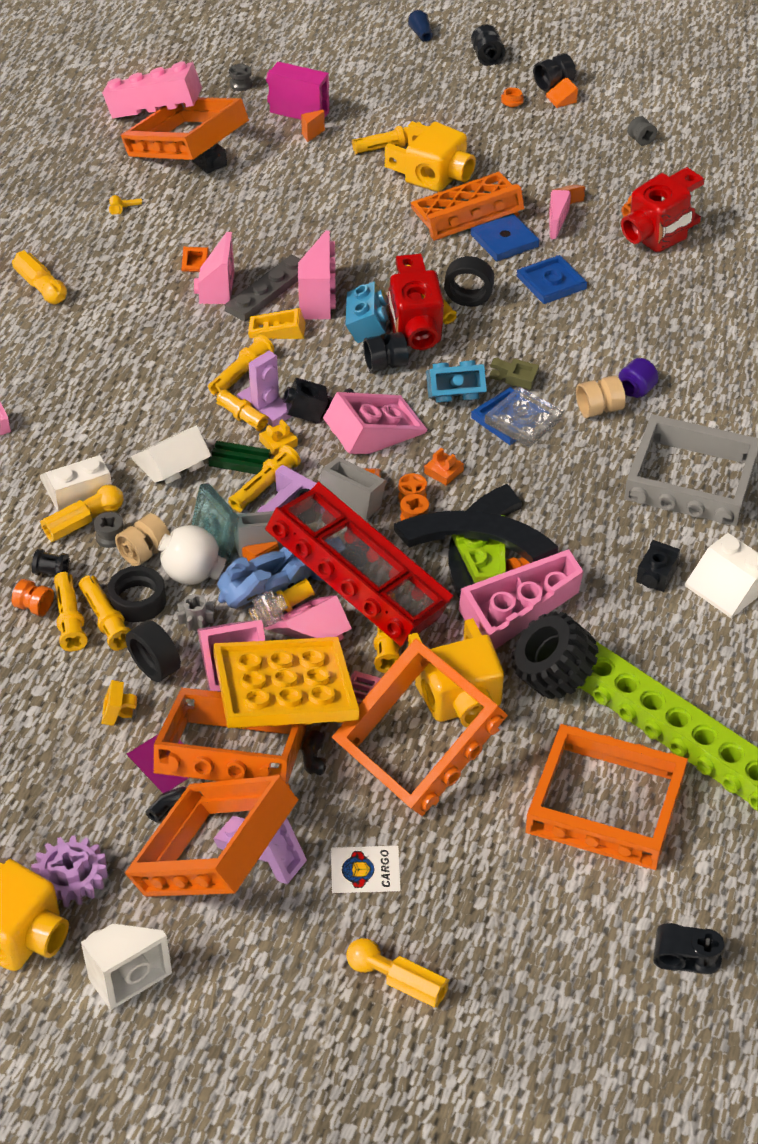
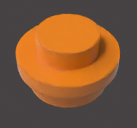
(512, 97)

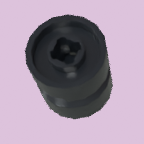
(488, 45)
(551, 72)
(386, 351)

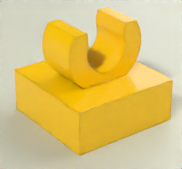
(278, 436)
(117, 703)

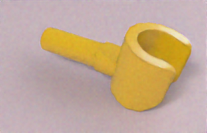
(117, 204)

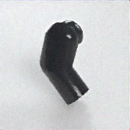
(310, 749)
(164, 804)

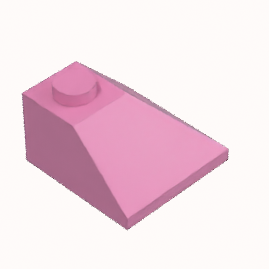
(217, 274)
(314, 619)
(225, 633)

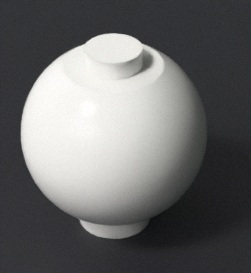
(190, 555)

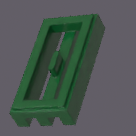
(238, 457)

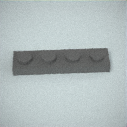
(264, 289)

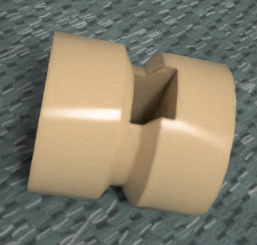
(596, 397)
(141, 540)

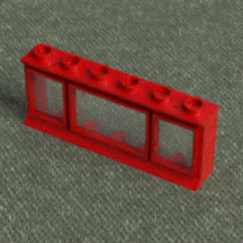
(359, 563)

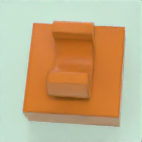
(443, 467)

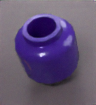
(638, 377)

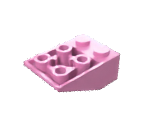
(317, 279)

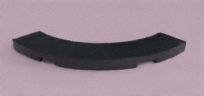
(498, 501)
(477, 525)

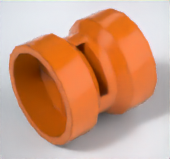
(29, 596)

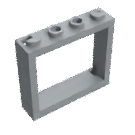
(700, 440)

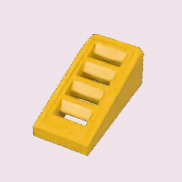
(286, 325)

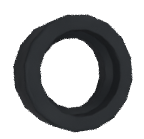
(473, 266)
(137, 576)
(153, 650)

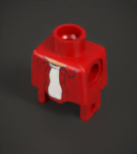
(659, 221)
(408, 313)

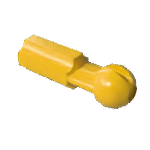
(39, 276)
(107, 499)
(400, 973)

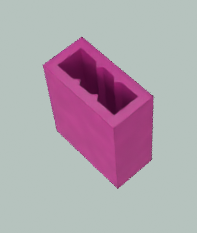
(297, 90)

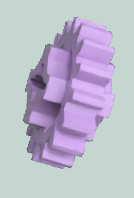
(72, 869)

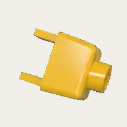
(432, 157)
(476, 662)
(28, 916)

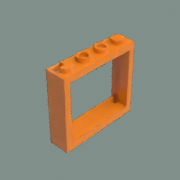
(154, 140)
(382, 699)
(211, 762)
(598, 836)
(161, 874)

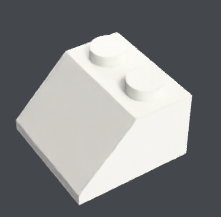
(173, 455)
(76, 481)
(726, 575)
(125, 961)

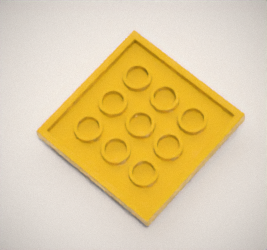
(284, 682)

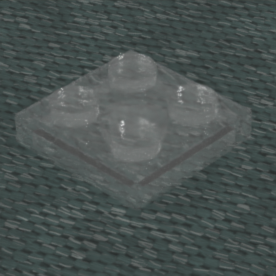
(524, 417)

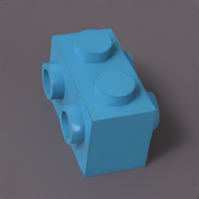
(366, 311)
(455, 381)

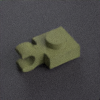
(516, 373)

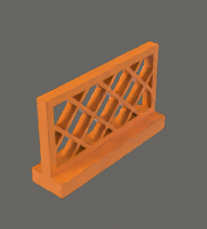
(467, 214)

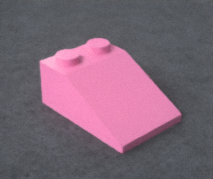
(371, 421)

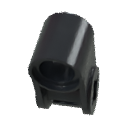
(686, 949)

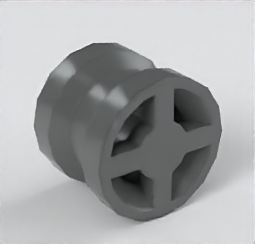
(240, 77)
(642, 130)
(107, 527)

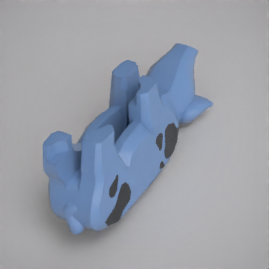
(266, 572)

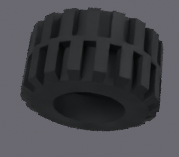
(554, 655)

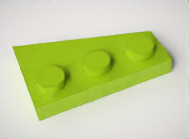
(481, 557)

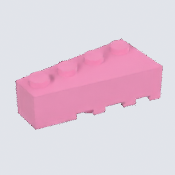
(153, 90)
(515, 598)

